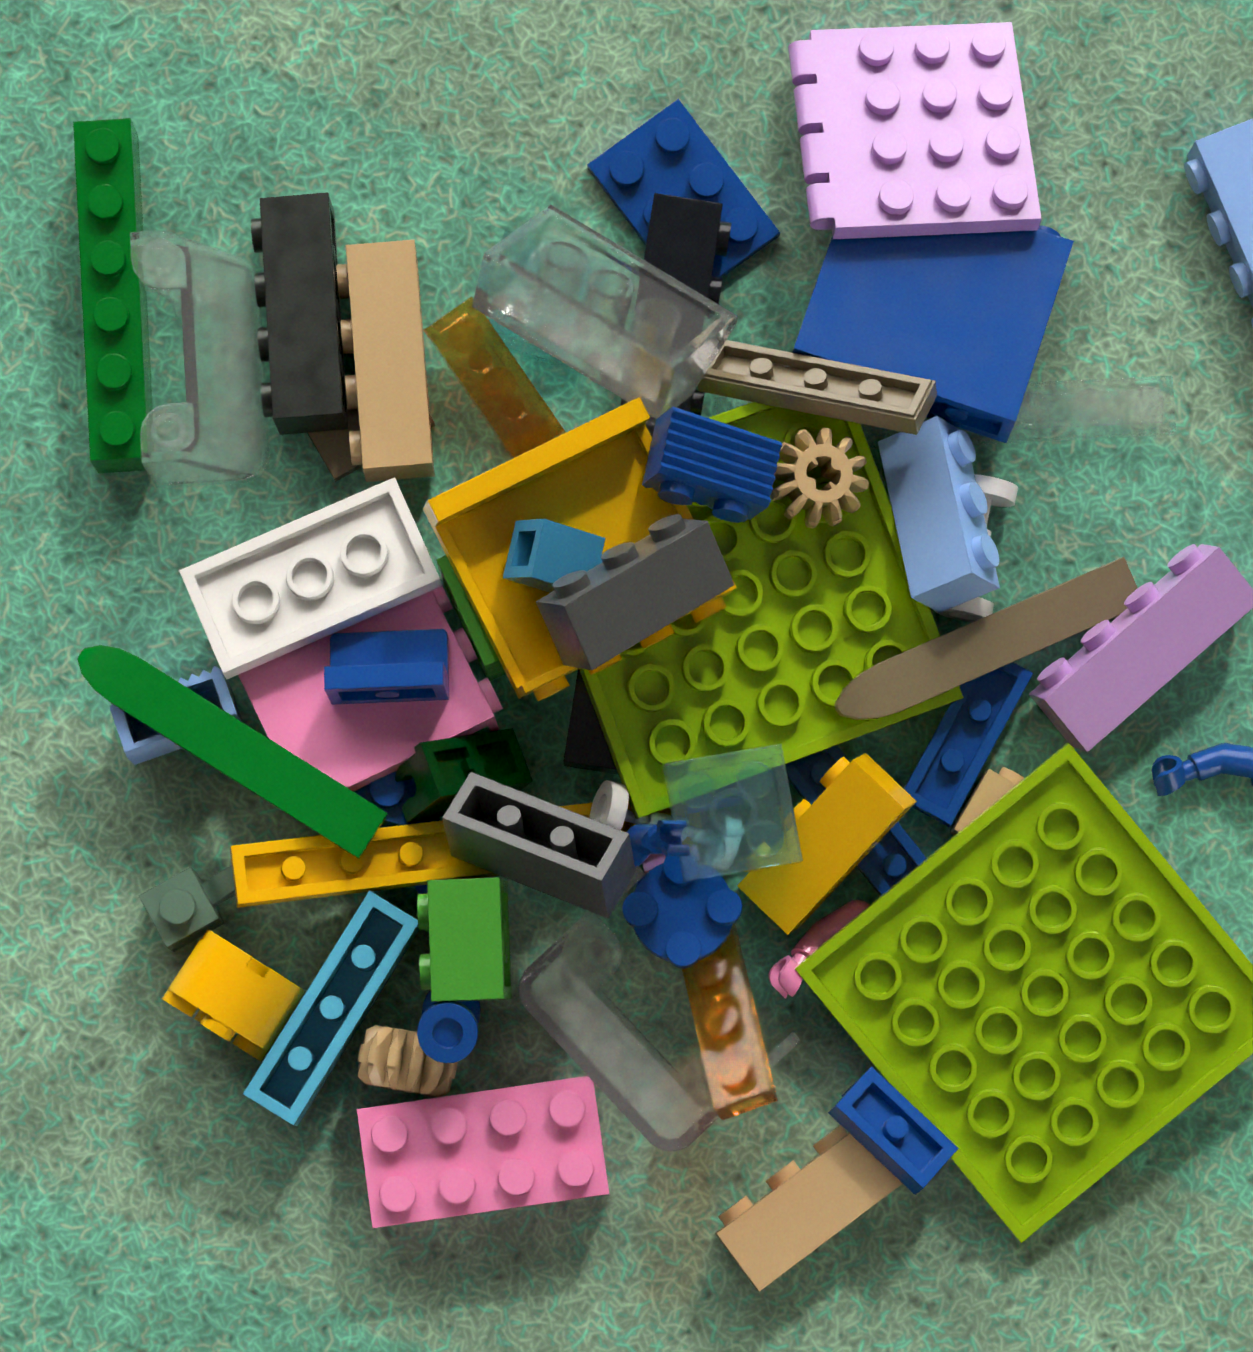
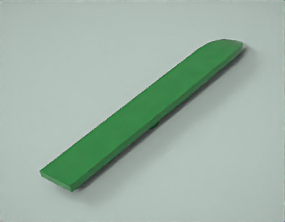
(232, 747)

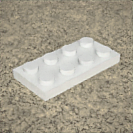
(310, 578)

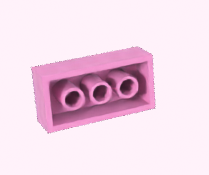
(482, 1151)

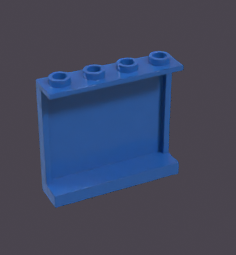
(942, 312)

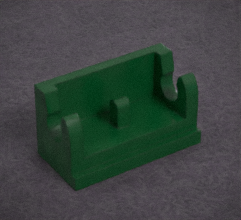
(445, 764)

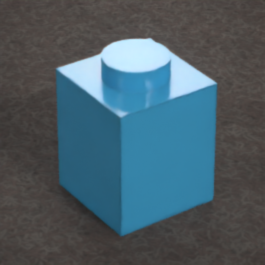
(547, 551)

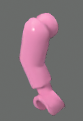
(783, 973)

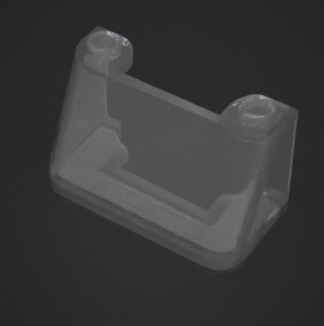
(221, 426)

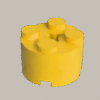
(234, 995)

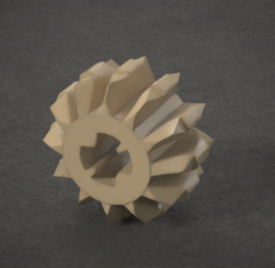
(833, 465)
(396, 1062)

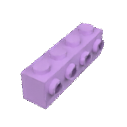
(1143, 646)

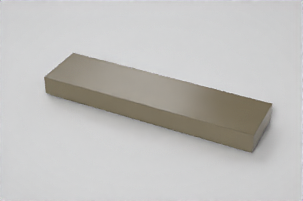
(820, 387)

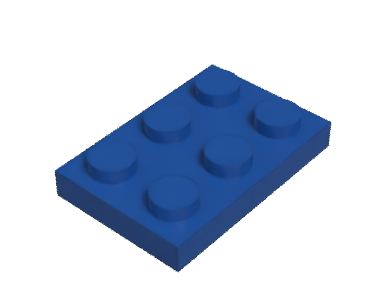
(679, 160)

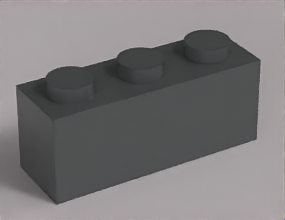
(634, 591)
(539, 844)

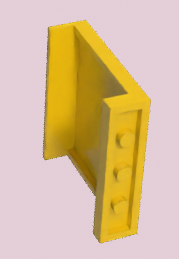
(578, 480)

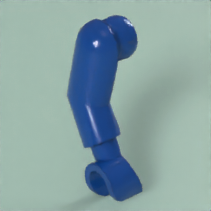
(1225, 758)
(657, 839)

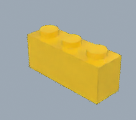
(833, 836)

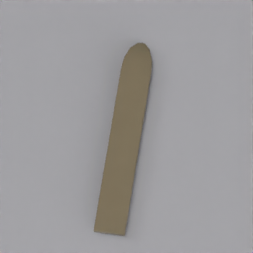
(988, 643)

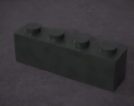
(301, 313)

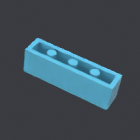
(332, 1009)

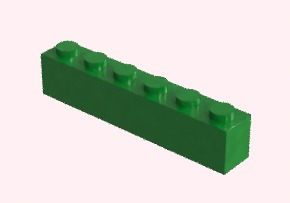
(112, 293)

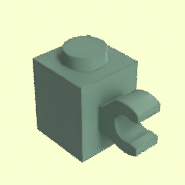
(186, 906)

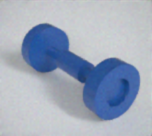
(448, 1029)

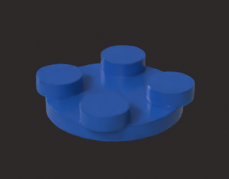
(680, 918)

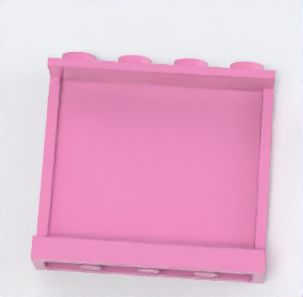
(368, 739)

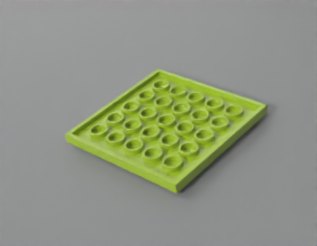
(793, 633)
(1042, 991)

